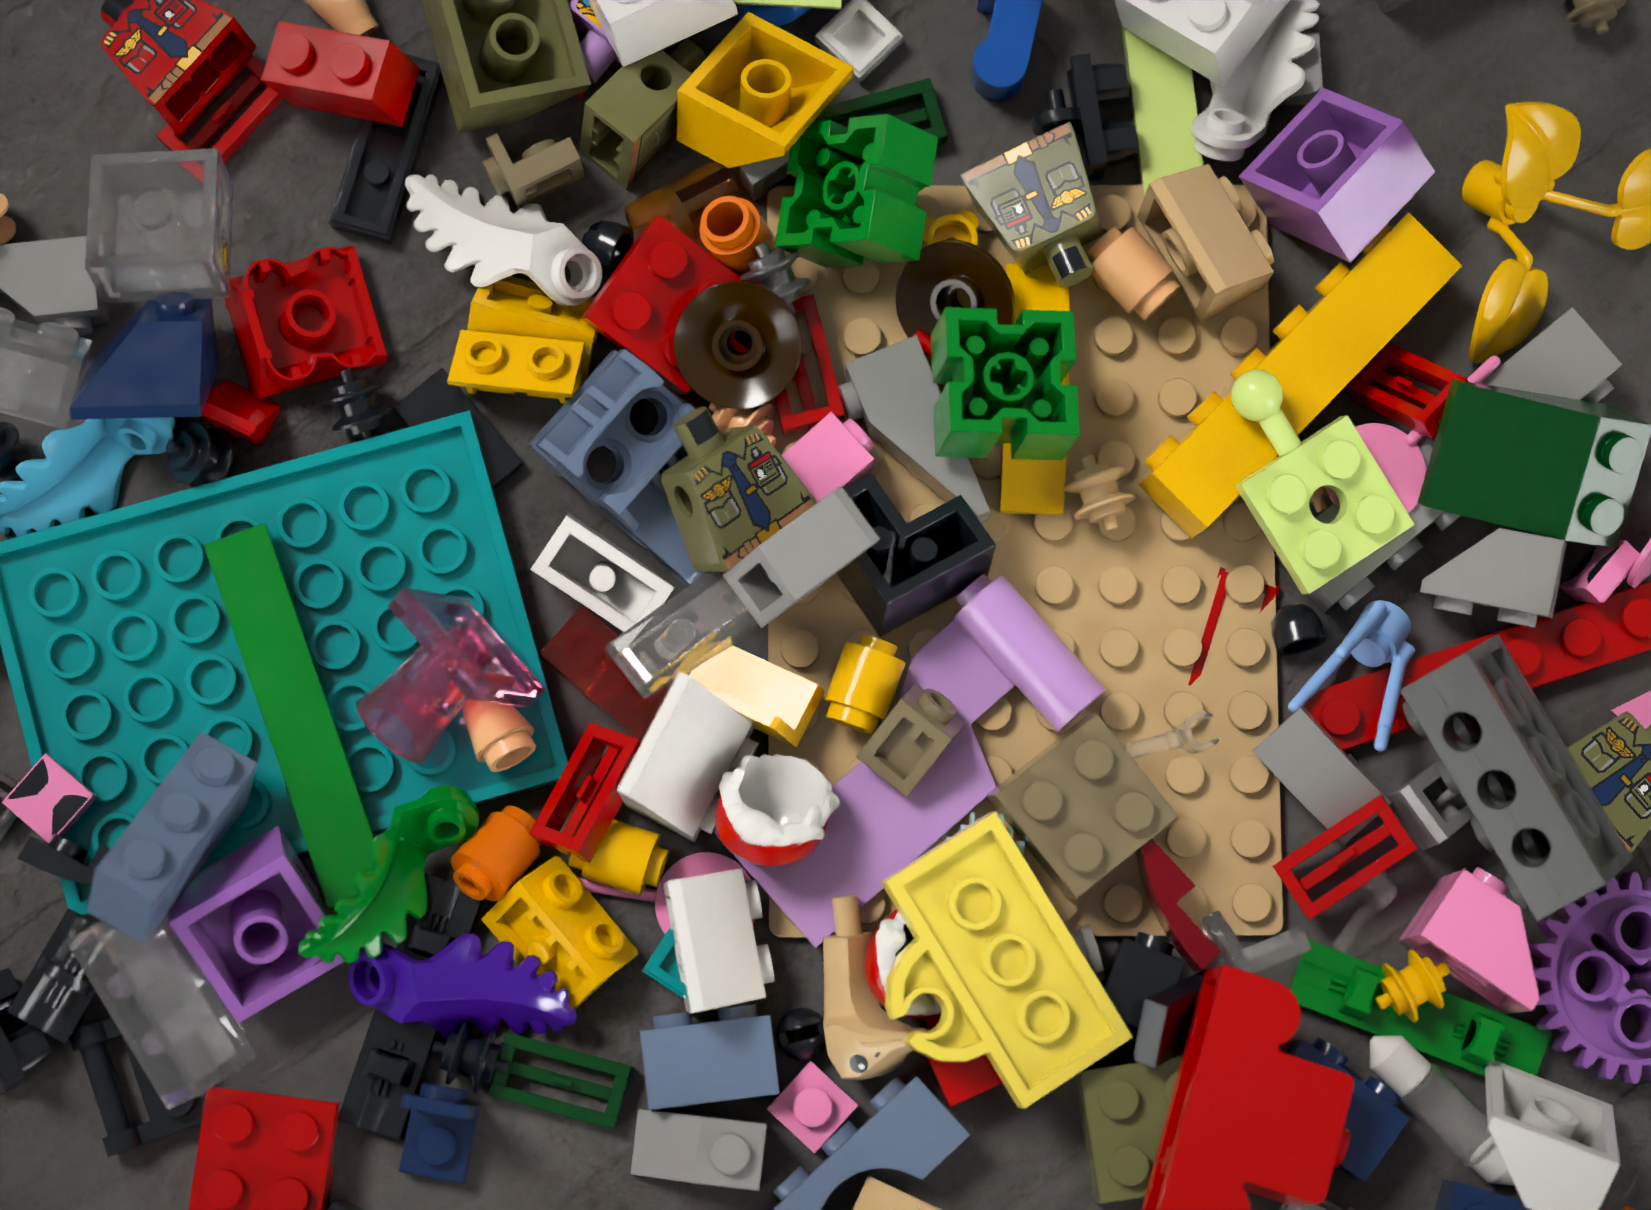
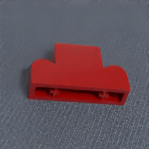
(1246, 1109)

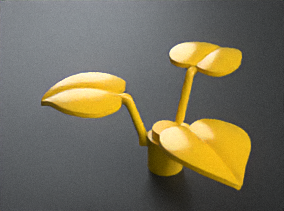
(1537, 151)

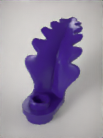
(462, 988)

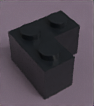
(914, 561)

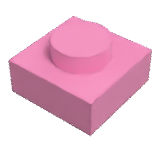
(812, 1107)

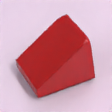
(240, 412)

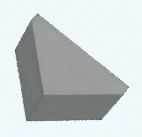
(1430, 808)

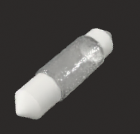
(1439, 1105)

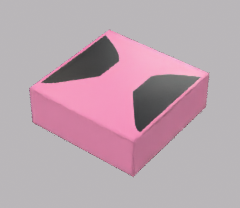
(1600, 572)
(49, 798)

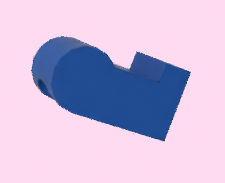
(1004, 55)

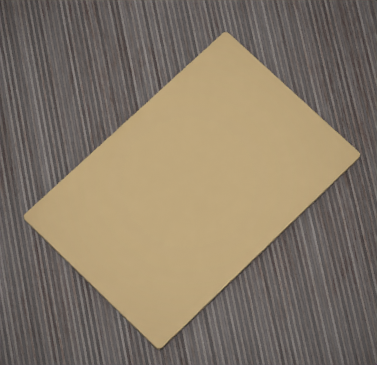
(1117, 598)

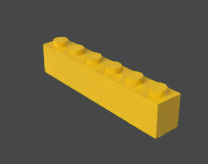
(1313, 363)

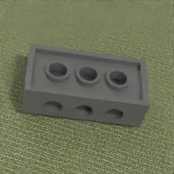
(1543, 817)

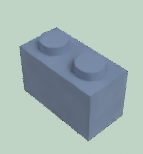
(709, 1060)

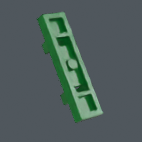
(1346, 992)

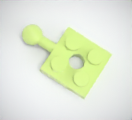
(1283, 488)

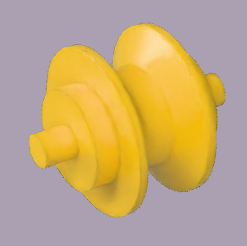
(1412, 985)

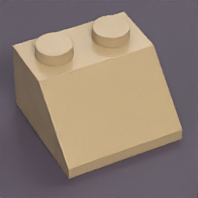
(1205, 240)

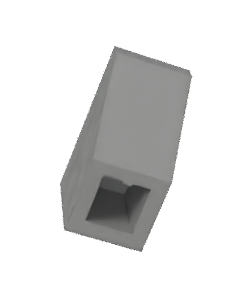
(801, 557)
(1503, 572)

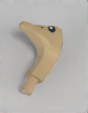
(856, 1028)

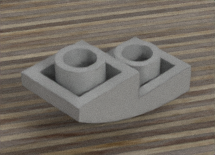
(1318, 771)

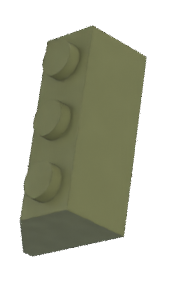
(505, 57)

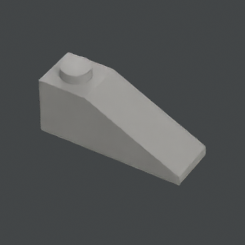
(896, 403)

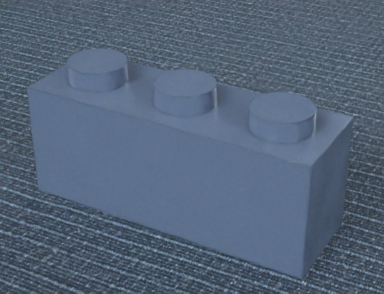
(171, 837)

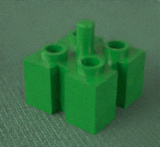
(857, 192)
(1004, 384)

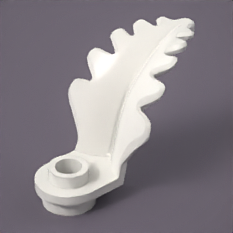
(1259, 84)
(502, 241)

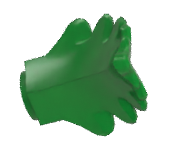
(396, 879)

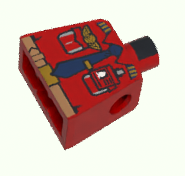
(174, 52)

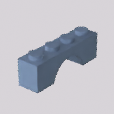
(905, 1134)

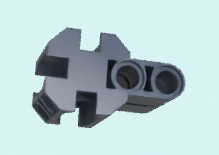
(634, 494)

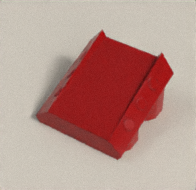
(303, 320)

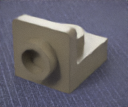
(541, 171)
(912, 738)

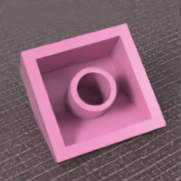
(1478, 937)

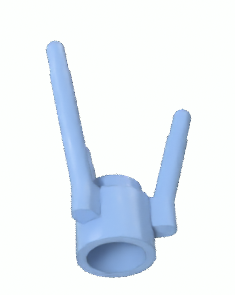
(1373, 640)

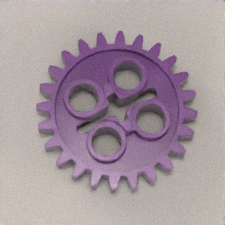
(1593, 1018)

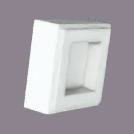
(859, 37)

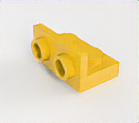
(564, 927)

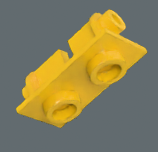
(517, 365)

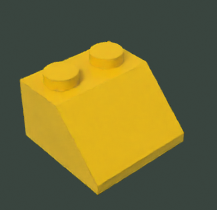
(756, 94)

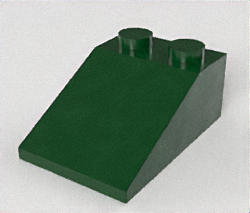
(1536, 462)

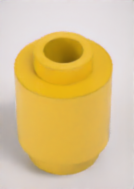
(864, 684)
(625, 859)

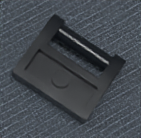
(121, 1135)

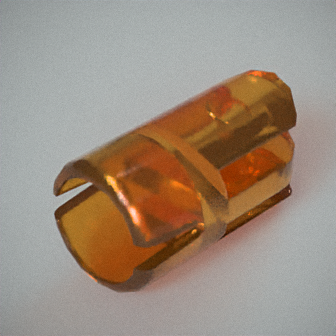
(667, 204)

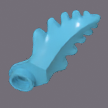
(79, 471)

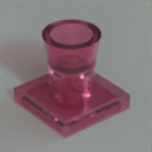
(455, 663)

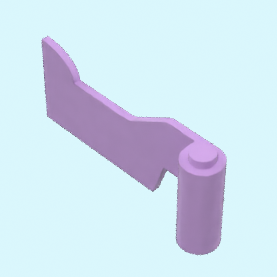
(877, 829)

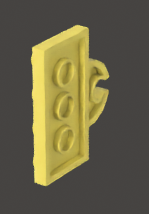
(996, 966)

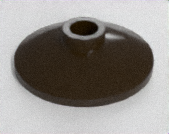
(933, 284)
(712, 364)

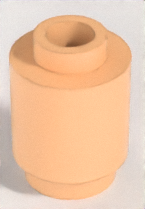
(1132, 272)

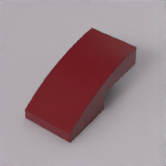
(1165, 887)

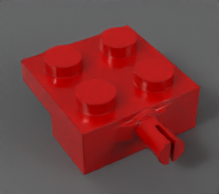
(649, 293)
(264, 1152)

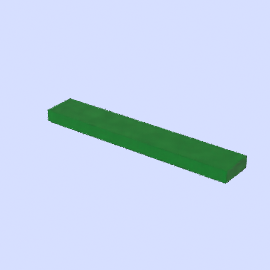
(294, 708)

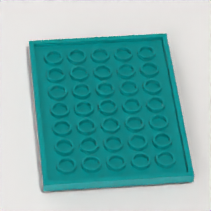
(131, 653)

